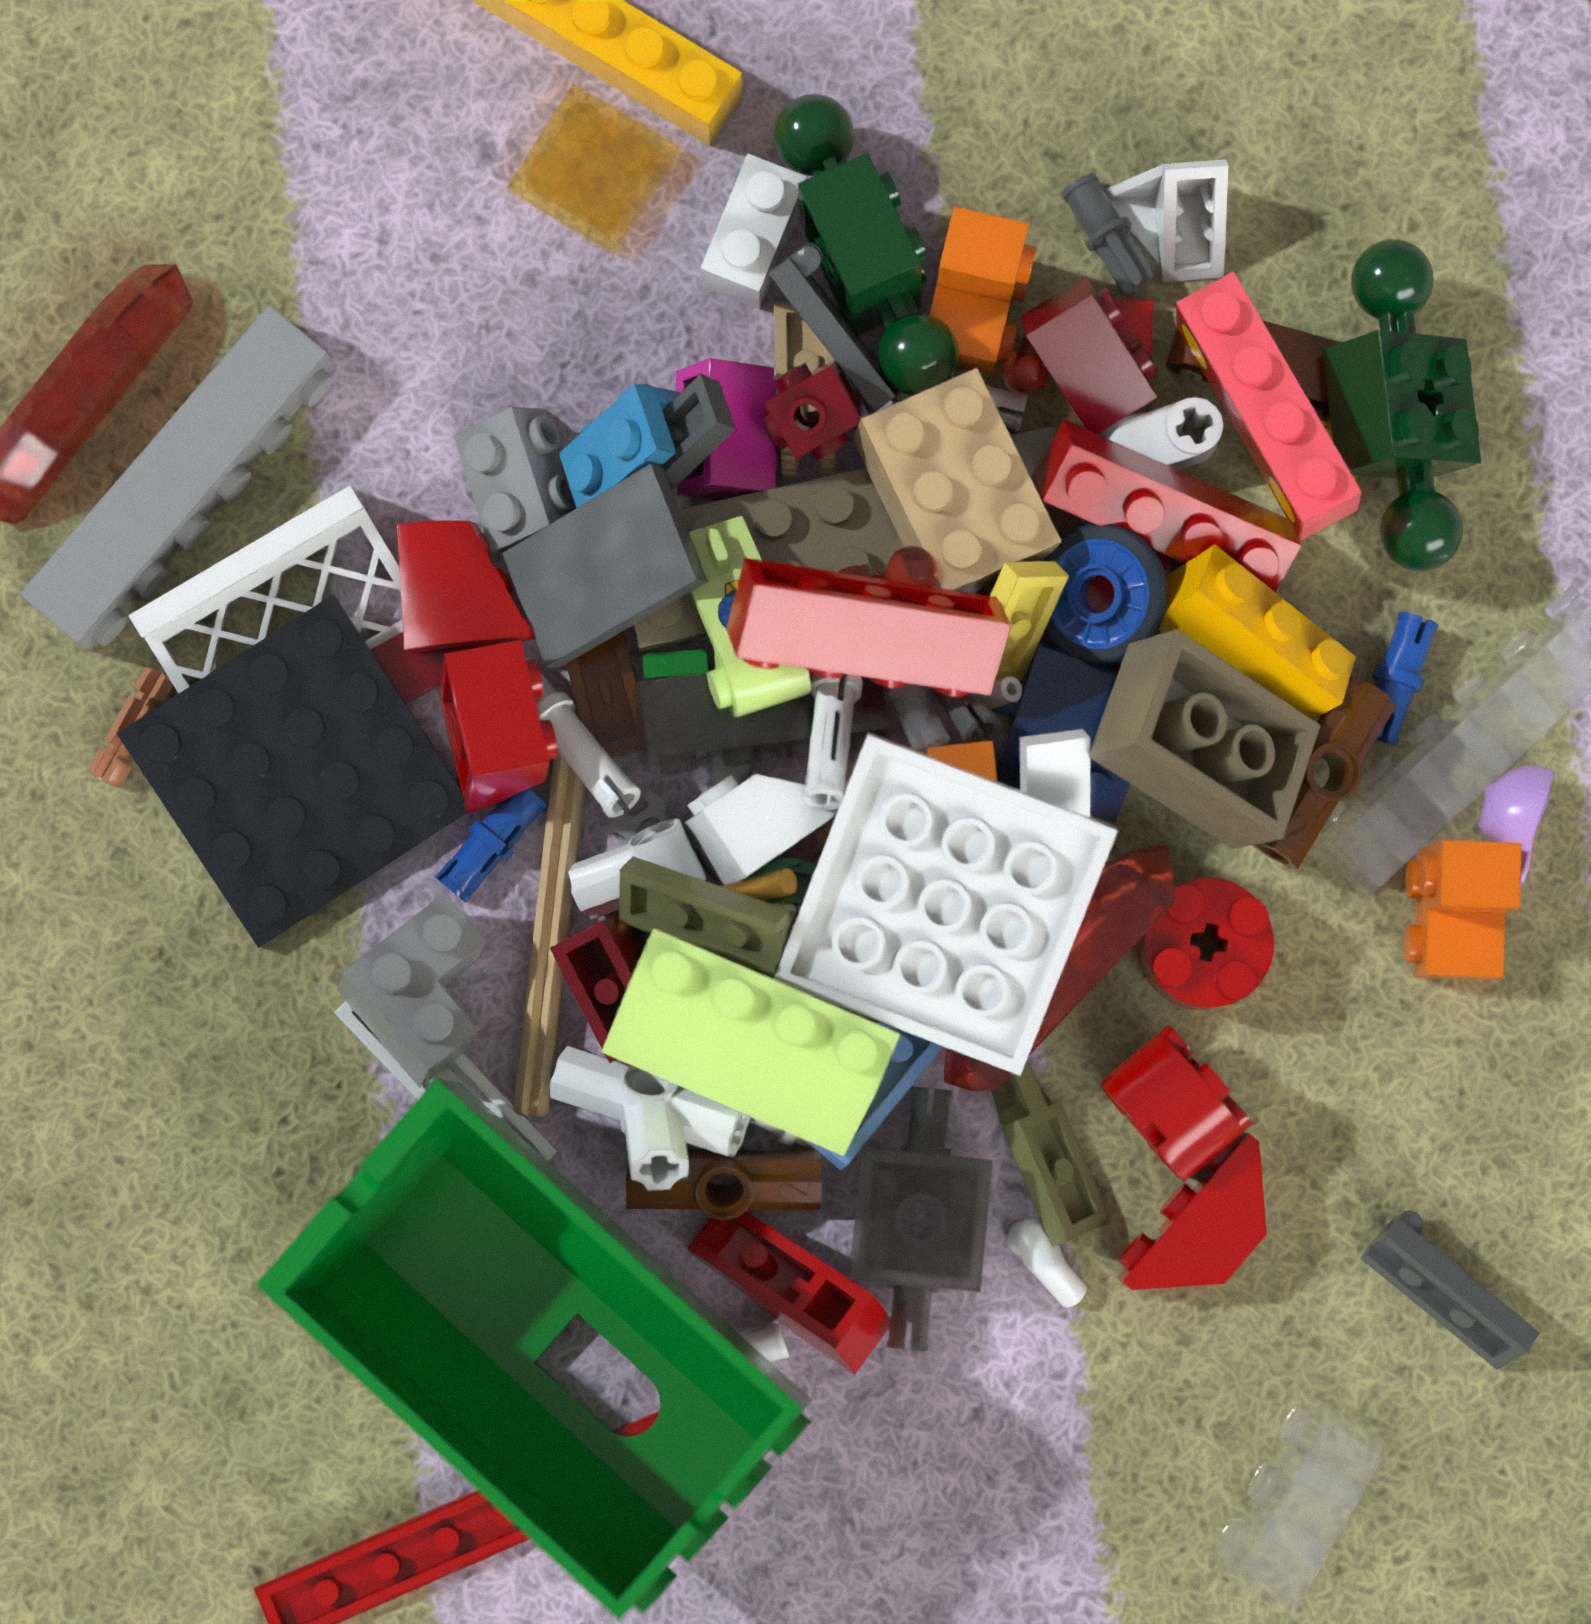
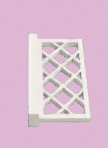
(256, 565)

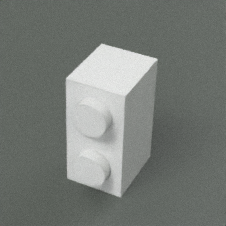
(752, 232)

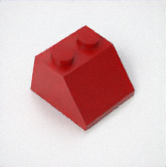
(495, 722)

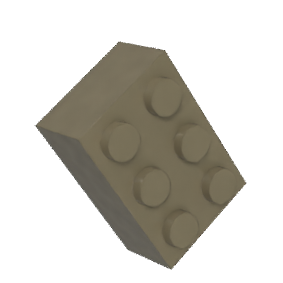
(1205, 740)

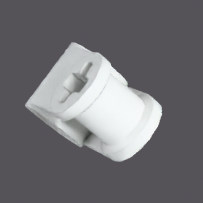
(1157, 432)

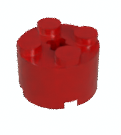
(1224, 977)
(1175, 1103)

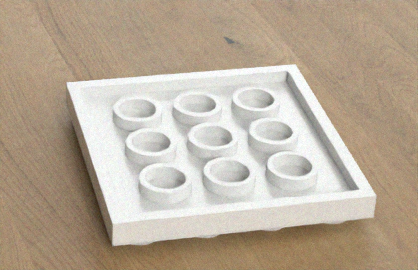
(945, 903)

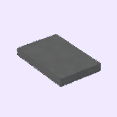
(604, 566)

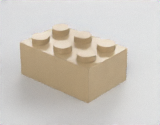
(956, 483)

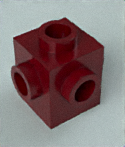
(827, 391)

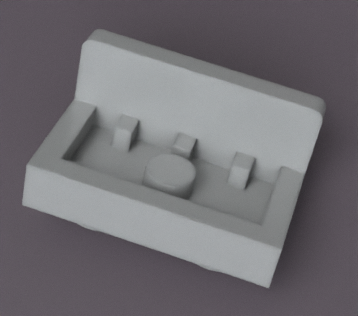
(515, 474)

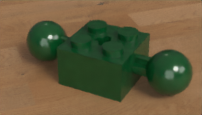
(867, 252)
(1404, 405)

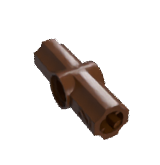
(1343, 742)
(764, 1183)

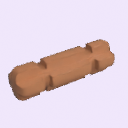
(112, 764)

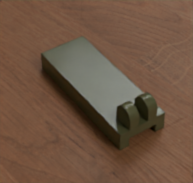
(705, 915)

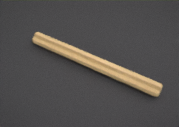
(550, 928)

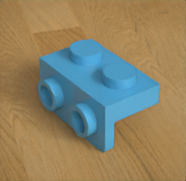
(619, 442)

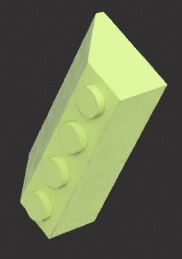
(750, 1042)

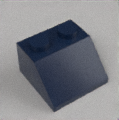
(1061, 697)

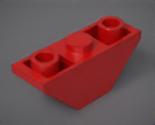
(1206, 1227)

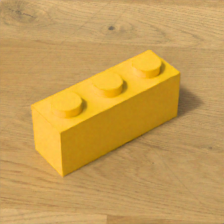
(1257, 632)

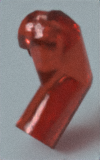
(1024, 369)

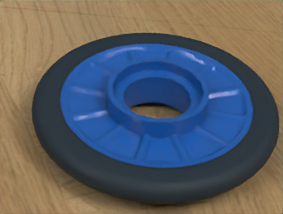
(1137, 585)

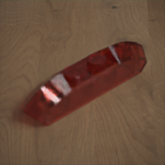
(86, 383)
(1123, 907)

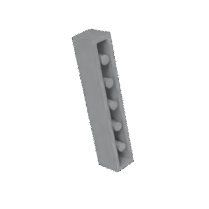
(180, 479)

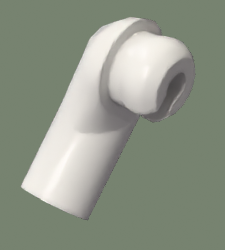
(1046, 1261)

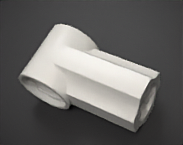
(597, 879)

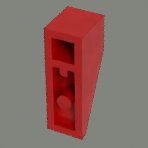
(794, 1287)

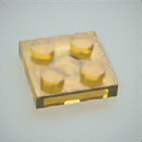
(593, 169)

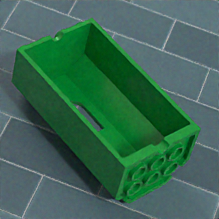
(450, 1282)

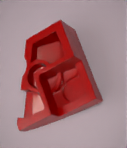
(453, 589)

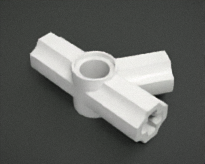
(651, 1114)

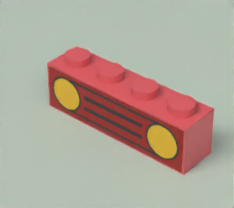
(1267, 406)

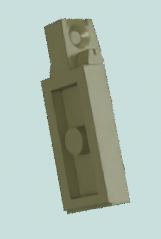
(1049, 1158)

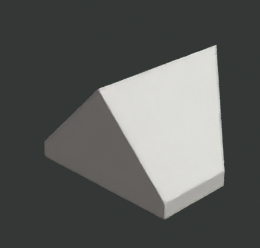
(1178, 216)

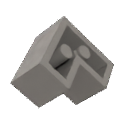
(402, 990)

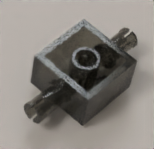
(948, 1252)

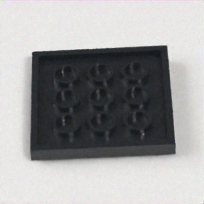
(295, 770)

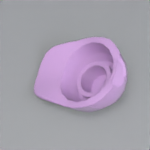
(1515, 808)

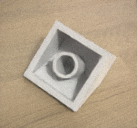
(749, 824)

